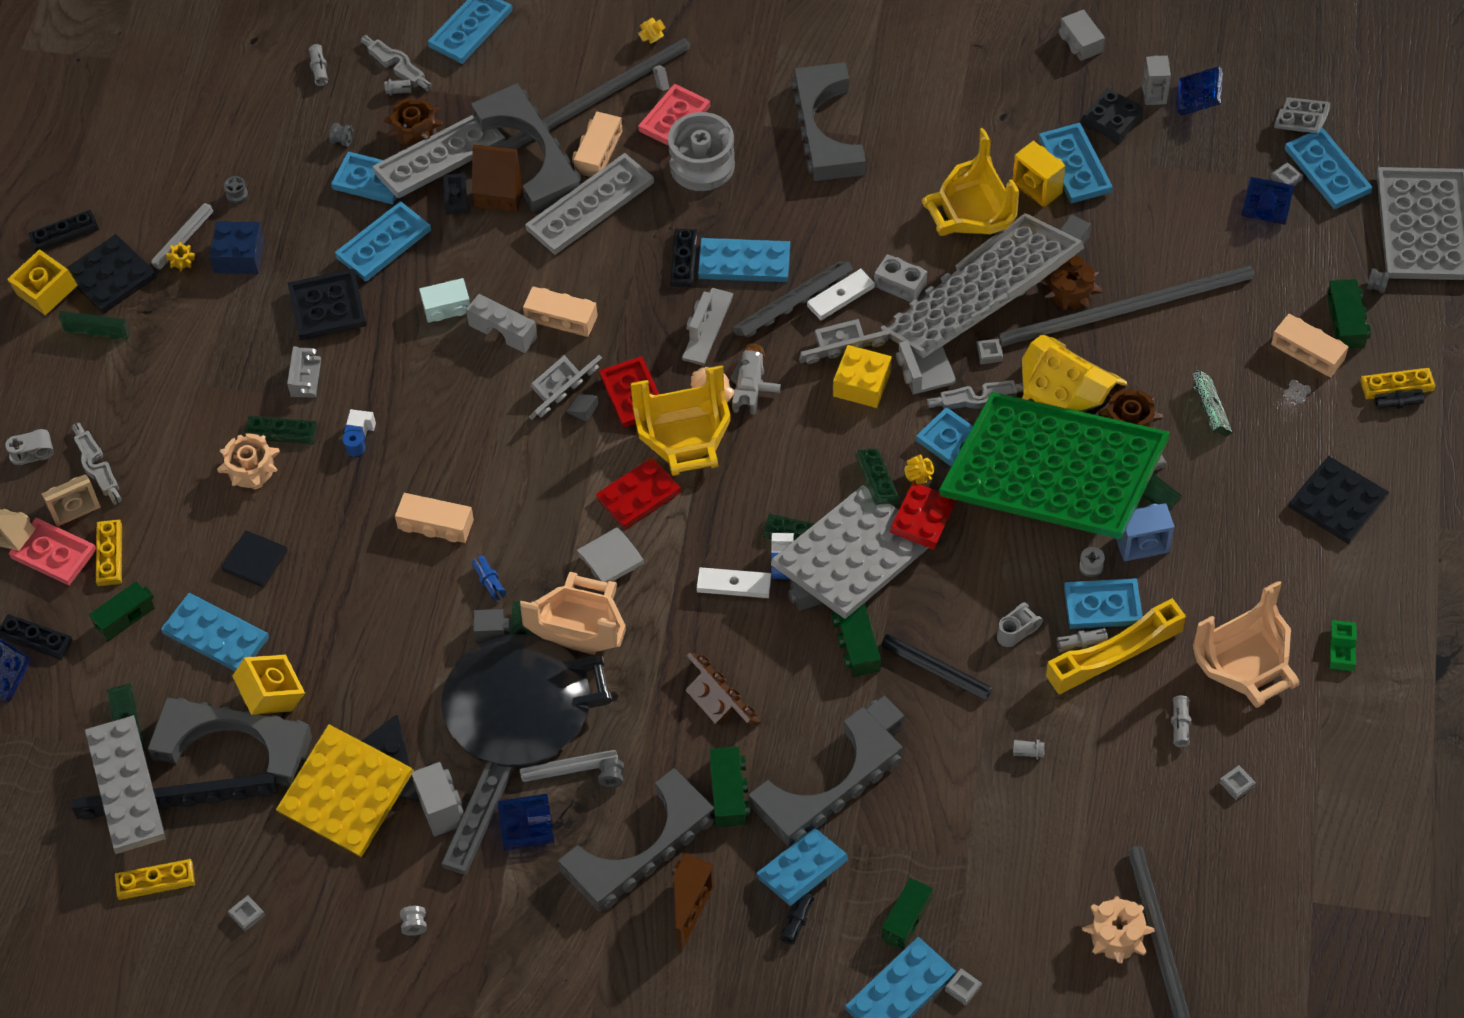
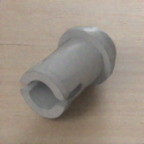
(395, 87)
(1028, 748)

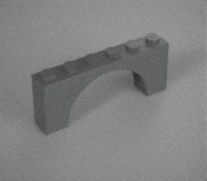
(513, 110)
(827, 157)
(186, 722)
(795, 815)
(606, 880)

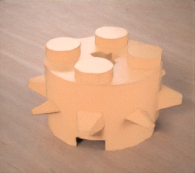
(248, 461)
(1123, 916)

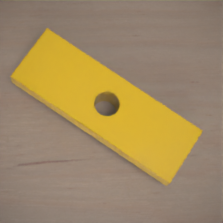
(1401, 380)
(109, 553)
(140, 881)

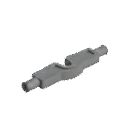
(389, 56)
(966, 397)
(100, 472)

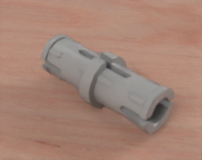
(318, 65)
(1081, 640)
(1181, 721)

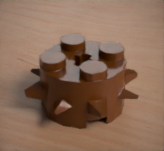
(413, 121)
(1072, 284)
(1131, 408)

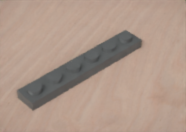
(798, 295)
(476, 818)

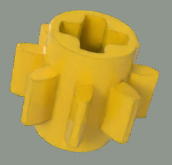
(651, 30)
(177, 250)
(919, 469)

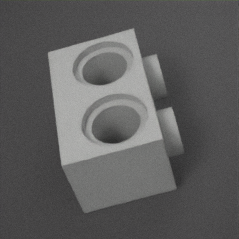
(1156, 80)
(900, 278)

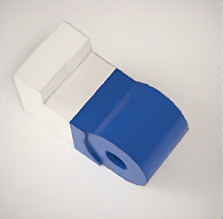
(356, 431)
(779, 542)

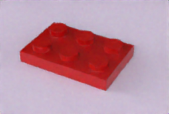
(618, 382)
(638, 493)
(922, 516)

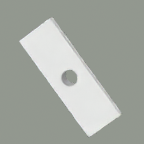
(840, 294)
(721, 580)

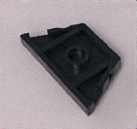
(390, 741)

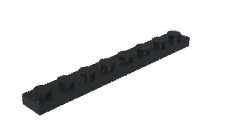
(190, 794)

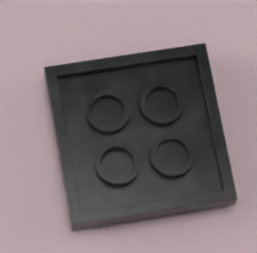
(110, 273)
(326, 304)
(1338, 499)

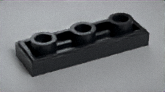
(63, 231)
(683, 257)
(35, 636)

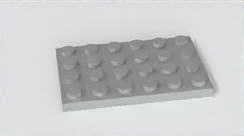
(1422, 222)
(848, 553)

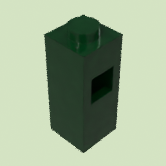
(122, 610)
(906, 913)

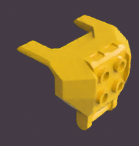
(974, 197)
(1063, 378)
(683, 422)

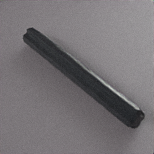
(937, 666)

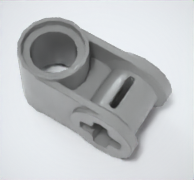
(31, 447)
(1020, 623)

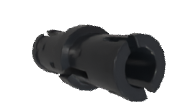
(1399, 399)
(796, 919)

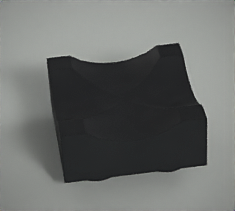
(1113, 115)

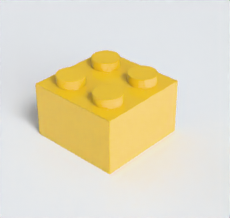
(1038, 173)
(42, 282)
(862, 376)
(268, 684)

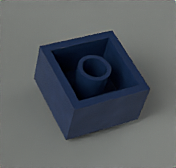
(237, 247)

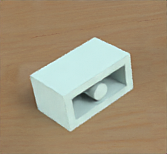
(445, 300)

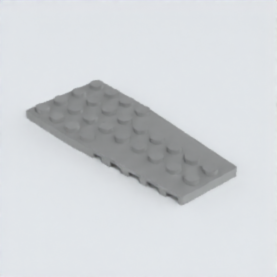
(984, 283)

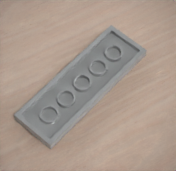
(434, 156)
(589, 203)
(125, 784)

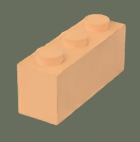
(597, 144)
(560, 311)
(1309, 345)
(434, 518)

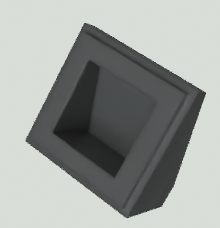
(583, 406)

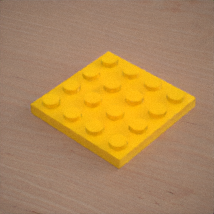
(345, 790)

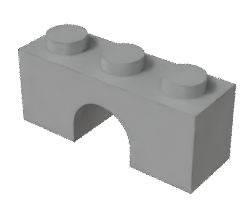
(517, 329)

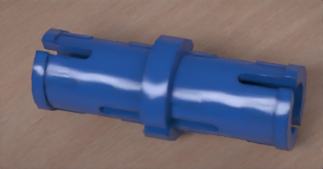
(488, 578)

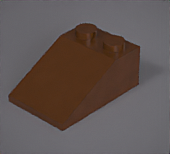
(496, 178)
(692, 888)

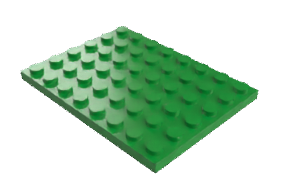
(1055, 465)

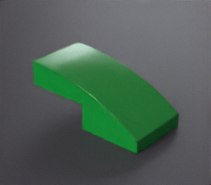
(1342, 645)

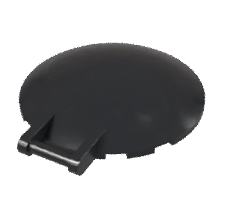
(520, 699)

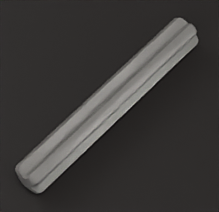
(183, 234)
(565, 766)

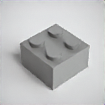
(438, 798)

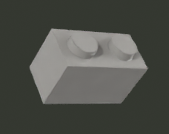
(1082, 35)

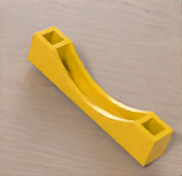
(1081, 665)

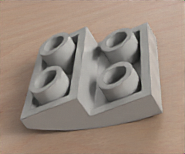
(1302, 115)
(610, 556)

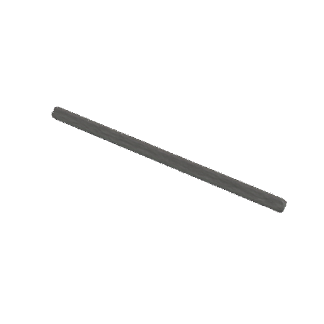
(602, 91)
(1126, 306)
(1159, 936)

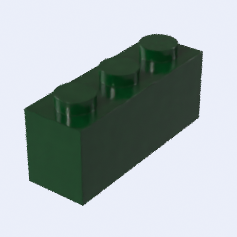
(1348, 313)
(858, 642)
(729, 787)

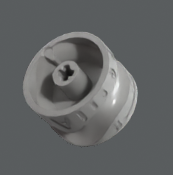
(701, 151)

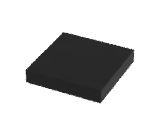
(254, 559)

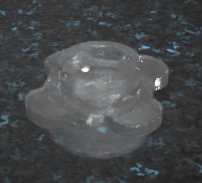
(1297, 397)

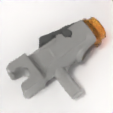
(748, 379)

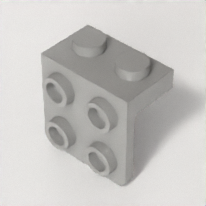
(927, 372)

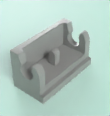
(304, 372)

